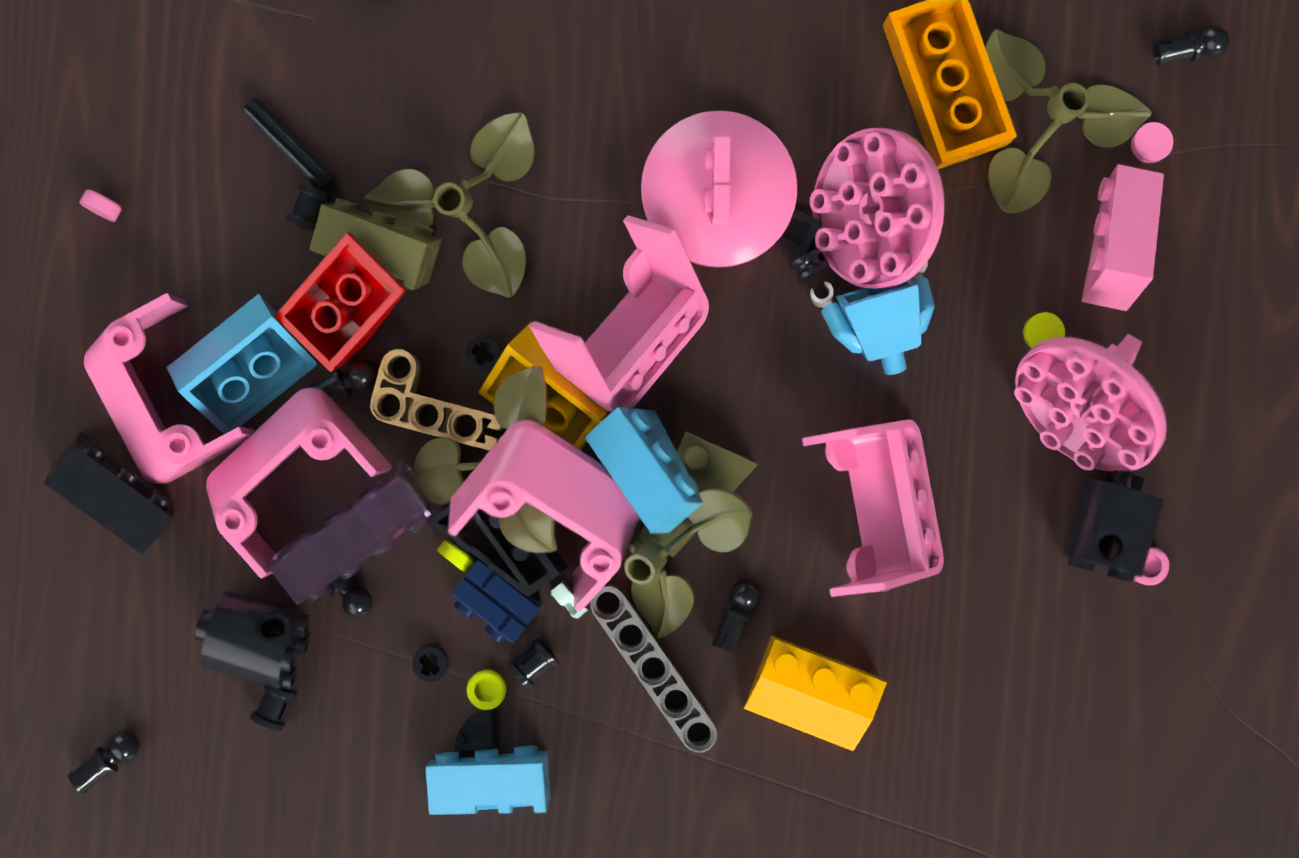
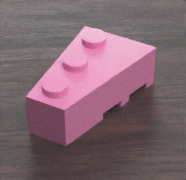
(1124, 237)

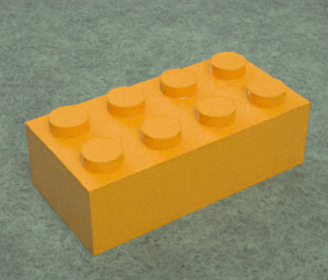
(949, 80)

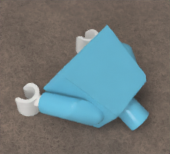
(880, 320)

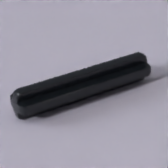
(288, 144)

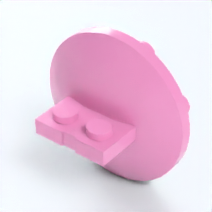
(720, 187)
(878, 208)
(1091, 403)

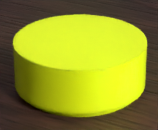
(1042, 327)
(456, 555)
(486, 689)

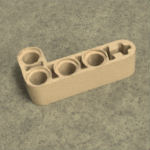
(412, 403)

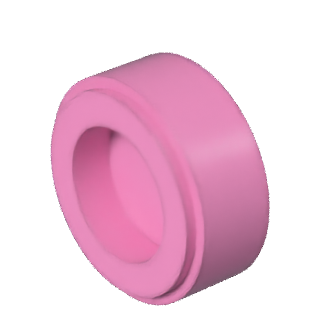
(1152, 142)
(100, 205)
(1155, 569)

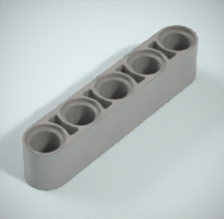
(658, 686)

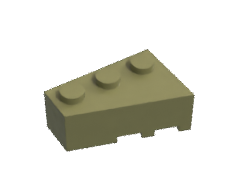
(402, 250)
(709, 468)

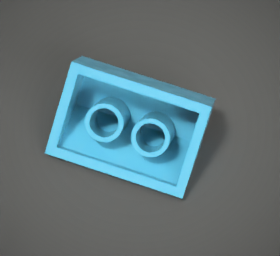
(241, 366)

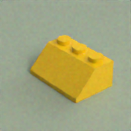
(568, 409)
(814, 693)

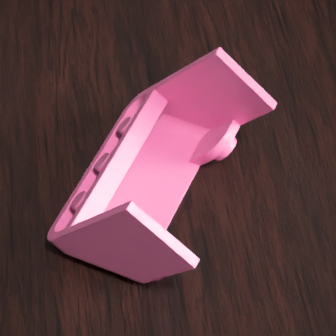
(642, 331)
(305, 420)
(157, 451)
(561, 482)
(890, 503)

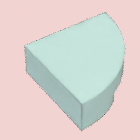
(564, 597)

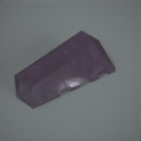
(351, 536)

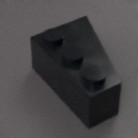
(110, 493)
(486, 541)

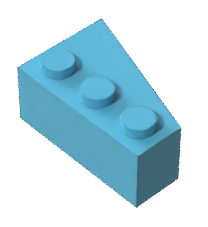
(645, 467)
(488, 781)

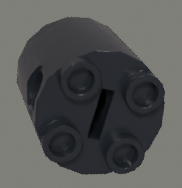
(1118, 512)
(253, 639)

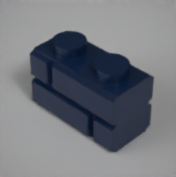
(495, 602)

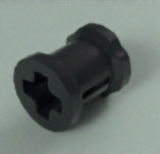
(307, 207)
(533, 663)
(273, 707)

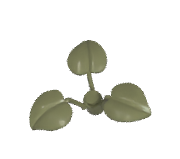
(1108, 122)
(505, 150)
(439, 465)
(668, 599)

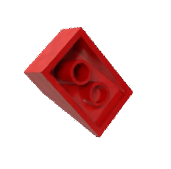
(341, 303)

